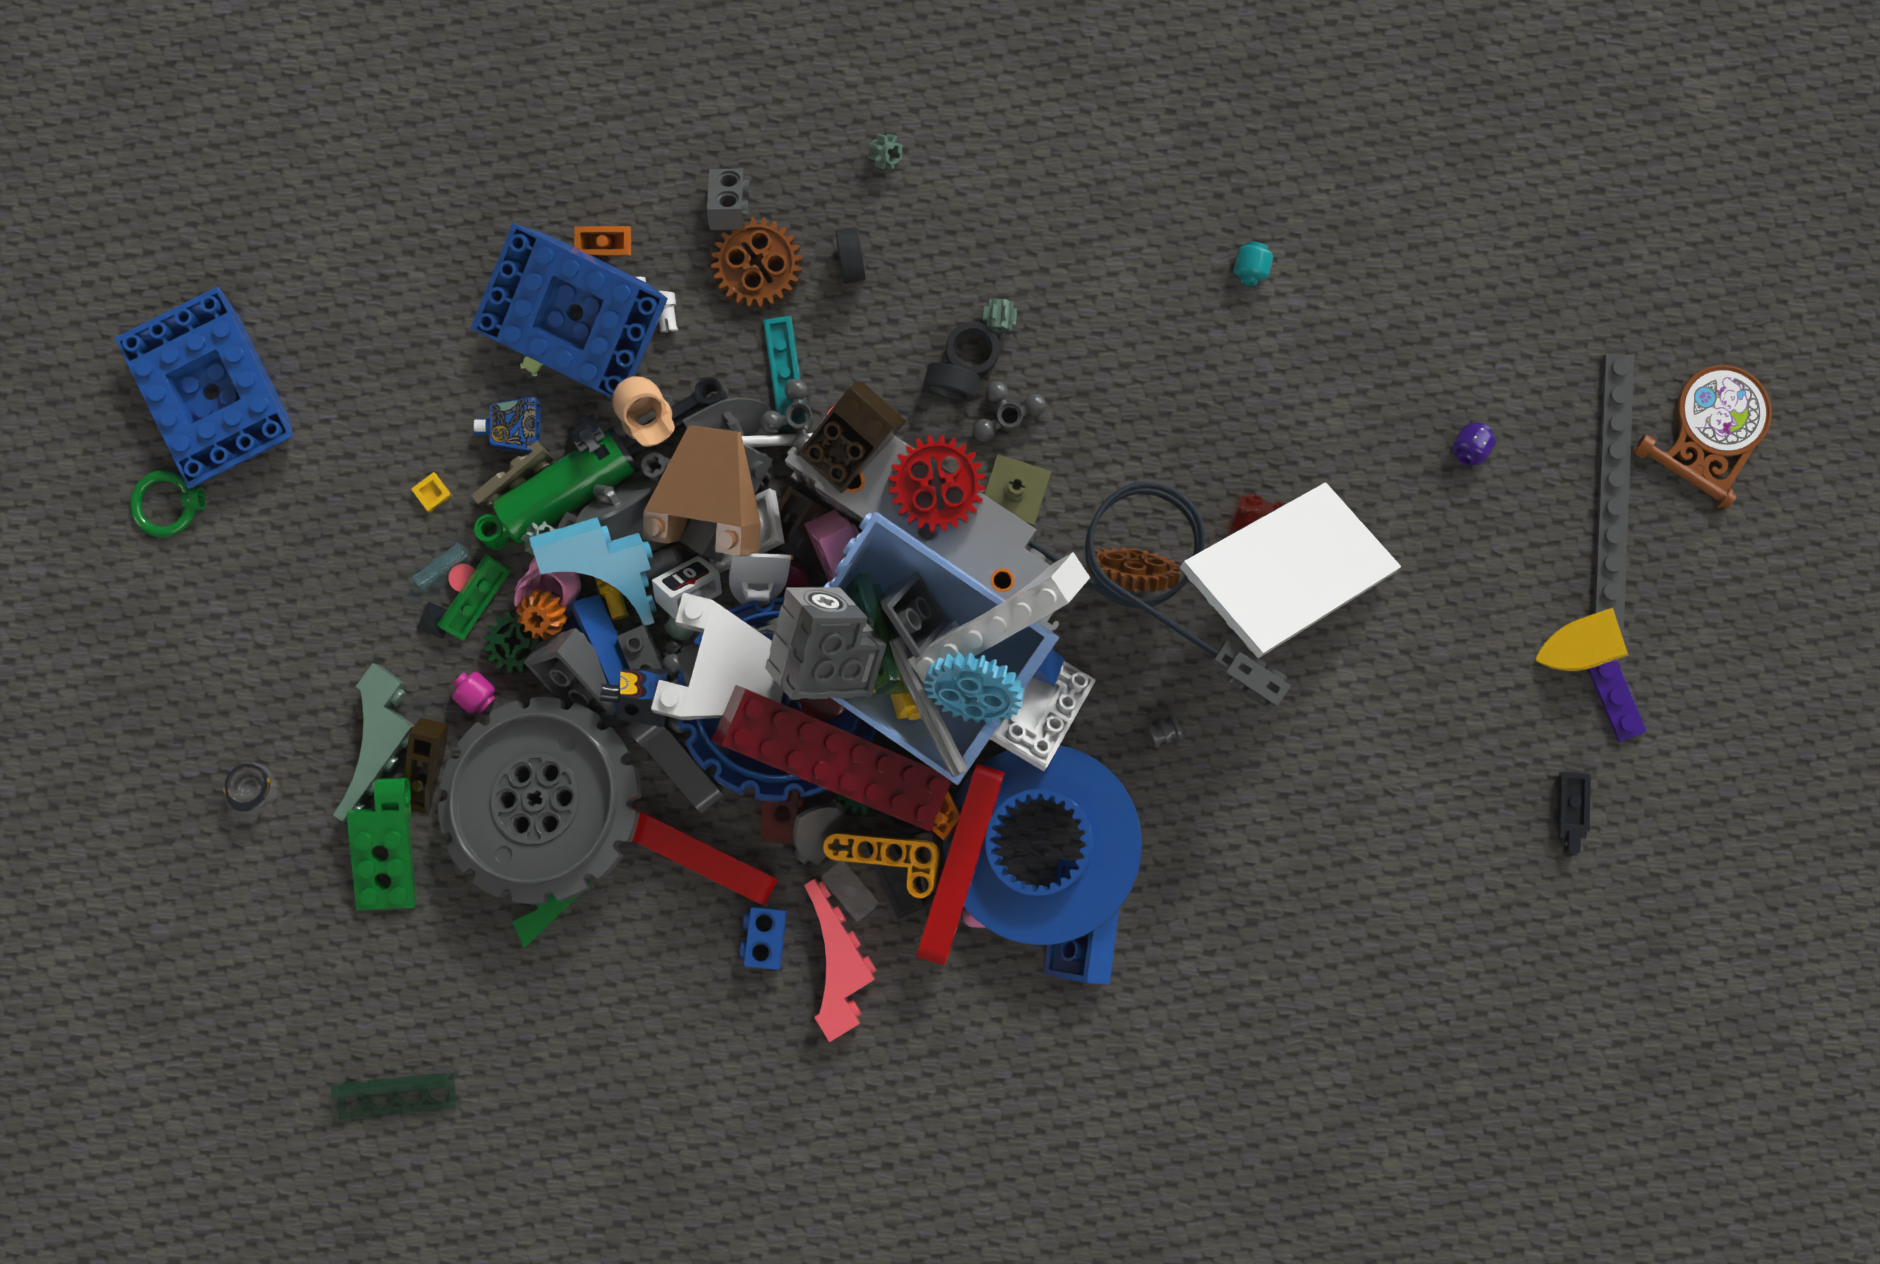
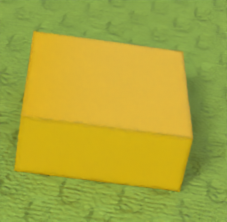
(431, 492)

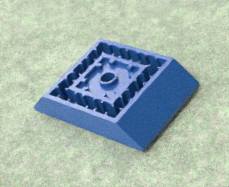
(532, 301)
(175, 364)

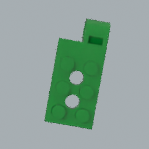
(390, 828)

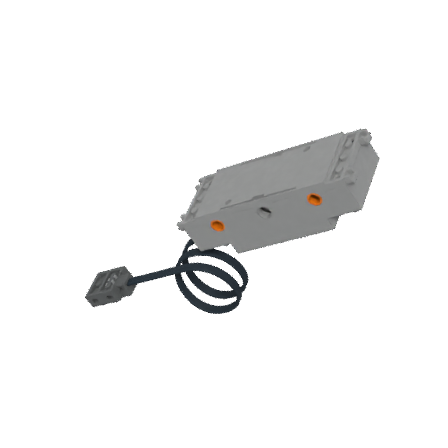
(997, 544)

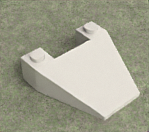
(727, 657)

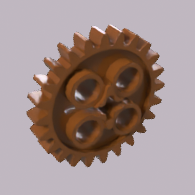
(736, 276)
(1138, 569)

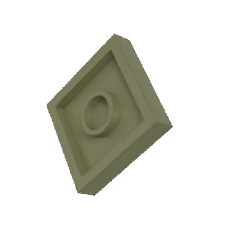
(1018, 487)

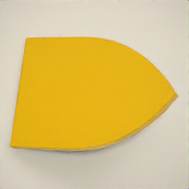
(1584, 643)

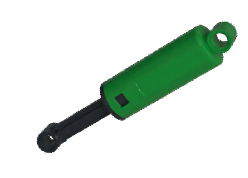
(571, 480)

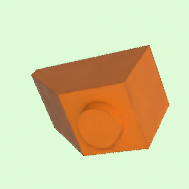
(604, 241)

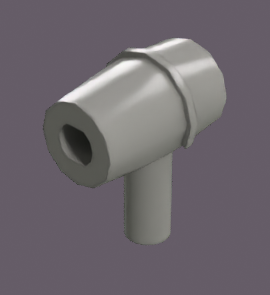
(664, 561)

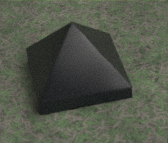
(430, 619)

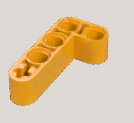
(882, 856)

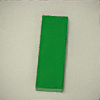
(474, 597)

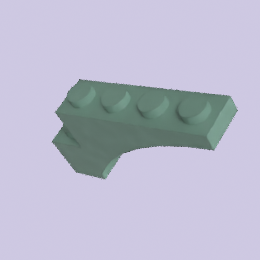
(383, 736)

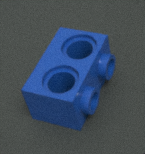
(772, 939)

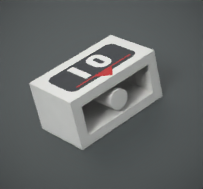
(692, 577)

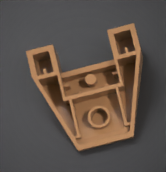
(706, 483)

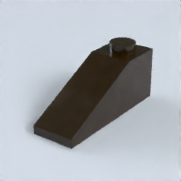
(424, 761)

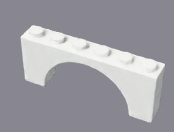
(1036, 600)

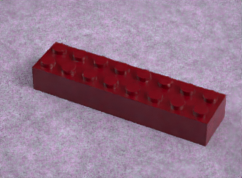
(831, 758)

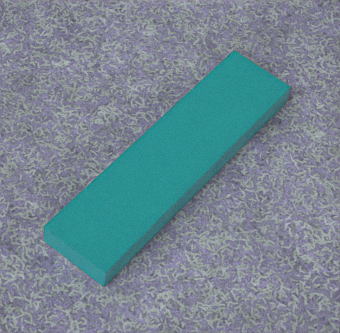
(782, 363)

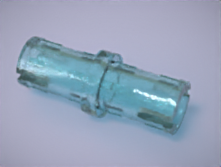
(440, 565)

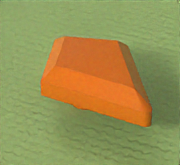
(946, 818)

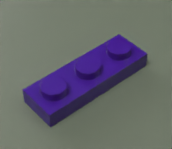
(1617, 700)

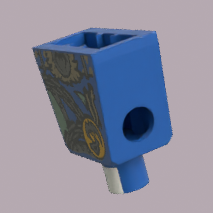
(512, 425)

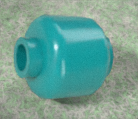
(1253, 263)

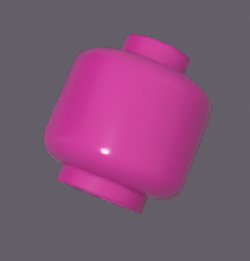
(473, 692)

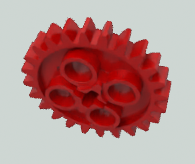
(963, 480)

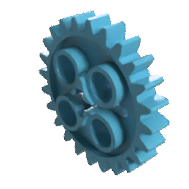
(974, 688)

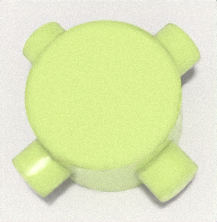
(531, 365)

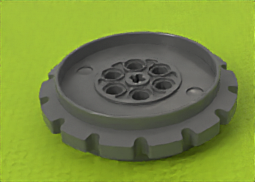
(587, 830)

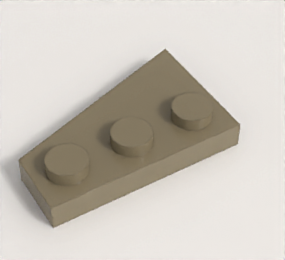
(519, 470)

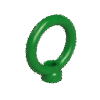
(189, 502)

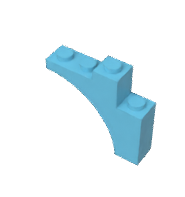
(589, 551)

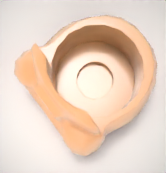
(636, 398)

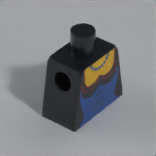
(636, 695)

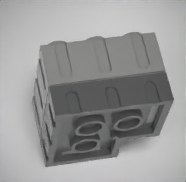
(824, 646)

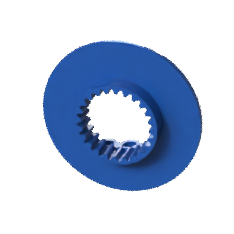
(1103, 874)

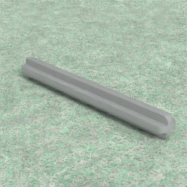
(928, 710)

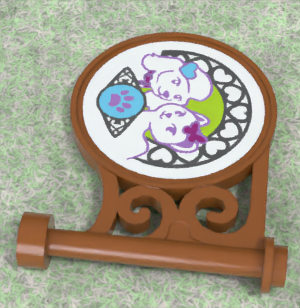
(1721, 415)

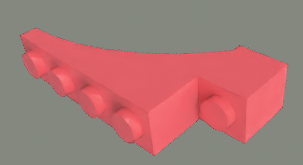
(844, 966)

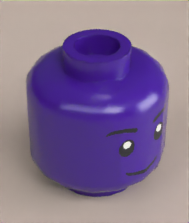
(1474, 444)

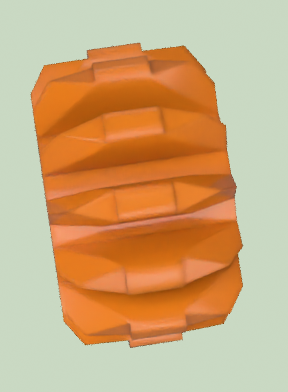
(541, 614)

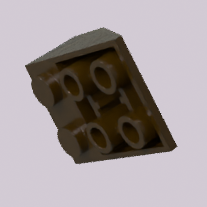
(851, 436)
(796, 510)

